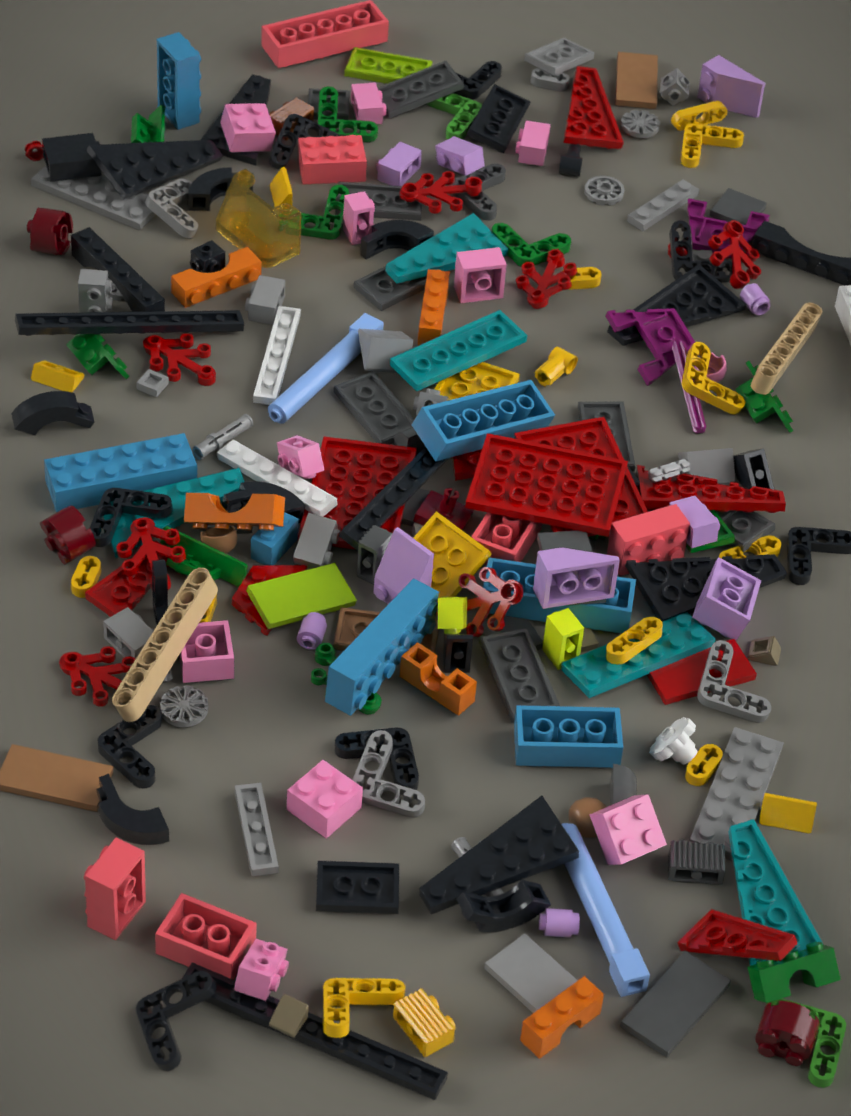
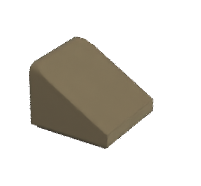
(765, 650)
(289, 1015)

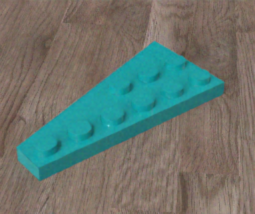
(441, 250)
(215, 484)
(763, 887)

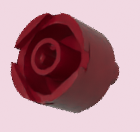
(50, 231)
(67, 534)
(787, 1032)

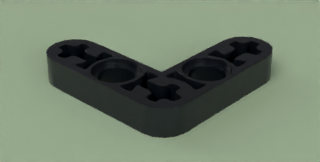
(473, 86)
(300, 131)
(687, 261)
(123, 504)
(810, 544)
(159, 589)
(123, 747)
(399, 749)
(160, 1015)

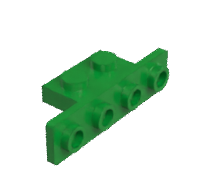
(149, 130)
(93, 354)
(761, 405)
(204, 556)

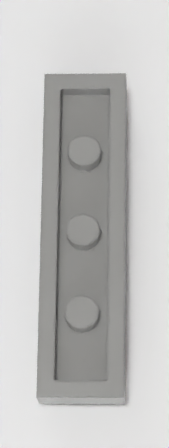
(662, 205)
(256, 829)

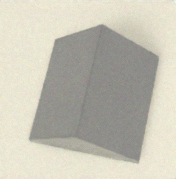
(380, 346)
(711, 464)

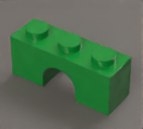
(772, 977)

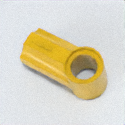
(558, 363)

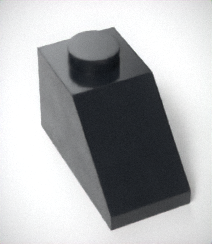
(753, 469)
(457, 652)

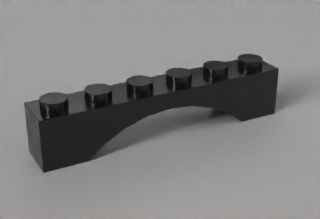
(779, 245)
(94, 252)

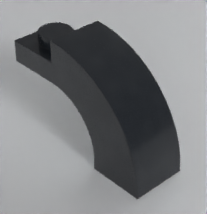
(209, 187)
(394, 234)
(49, 408)
(237, 500)
(129, 824)
(504, 910)

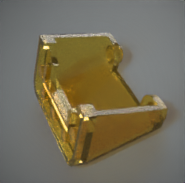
(254, 224)

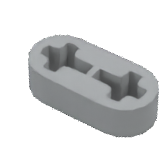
(548, 81)

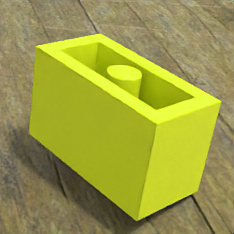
(452, 614)
(562, 637)

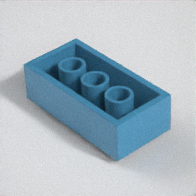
(178, 80)
(568, 736)

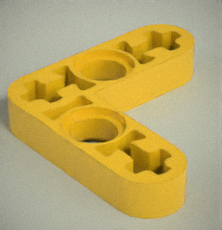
(700, 134)
(732, 401)
(379, 993)

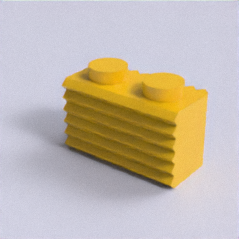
(424, 1022)

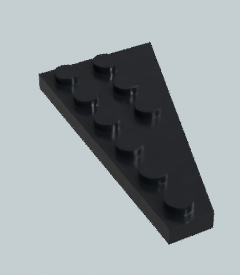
(143, 166)

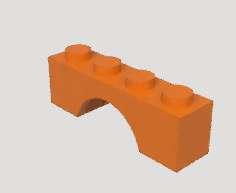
(194, 286)
(433, 305)
(260, 511)

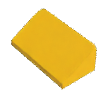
(281, 188)
(56, 376)
(787, 813)

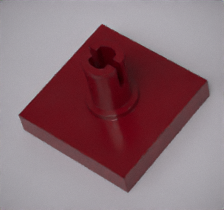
(446, 506)

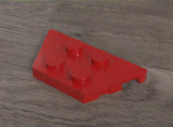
(257, 574)

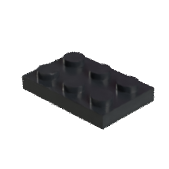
(357, 887)

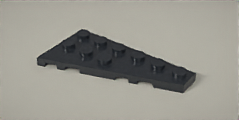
(253, 91)
(694, 296)
(677, 584)
(515, 851)

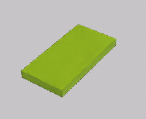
(382, 66)
(298, 594)

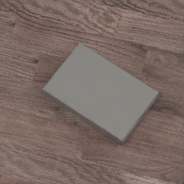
(559, 56)
(529, 973)

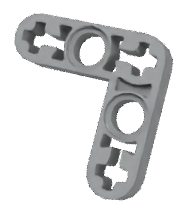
(181, 222)
(718, 687)
(376, 786)

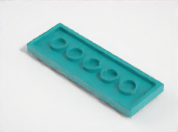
(458, 350)
(679, 639)

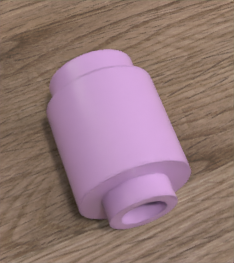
(755, 299)
(312, 631)
(559, 922)

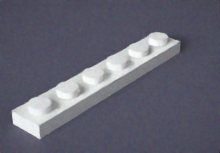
(277, 355)
(264, 470)

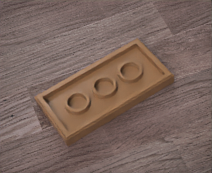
(636, 80)
(354, 621)
(52, 777)

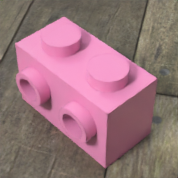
(367, 102)
(533, 143)
(357, 216)
(300, 456)
(261, 969)

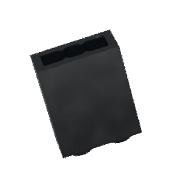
(68, 157)

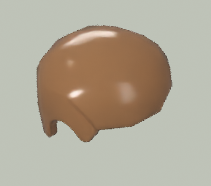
(220, 539)
(580, 815)

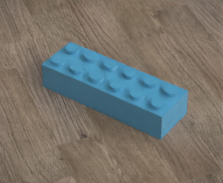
(463, 423)
(138, 466)
(607, 616)
(380, 647)

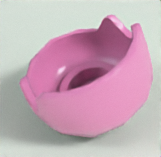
(717, 368)

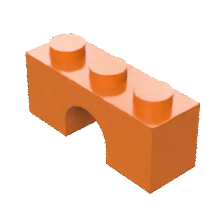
(421, 670)
(546, 1026)

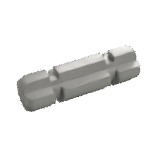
(669, 470)

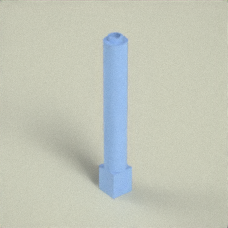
(322, 371)
(625, 962)

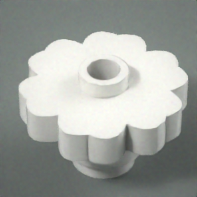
(675, 742)

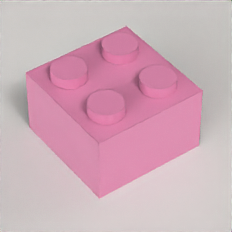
(247, 127)
(480, 275)
(208, 653)
(324, 798)
(628, 829)

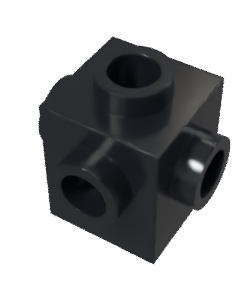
(207, 258)

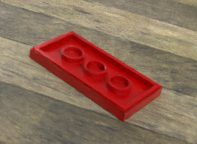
(683, 677)

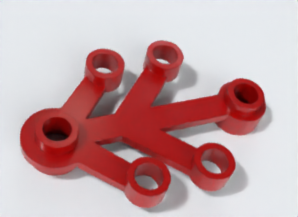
(415, 192)
(734, 232)
(539, 297)
(155, 345)
(143, 530)
(486, 599)
(74, 663)

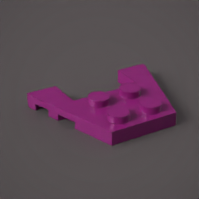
(704, 228)
(658, 331)

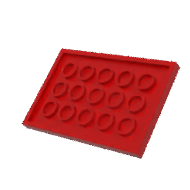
(595, 438)
(356, 475)
(547, 484)

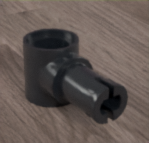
(571, 162)

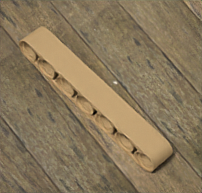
(786, 348)
(165, 645)

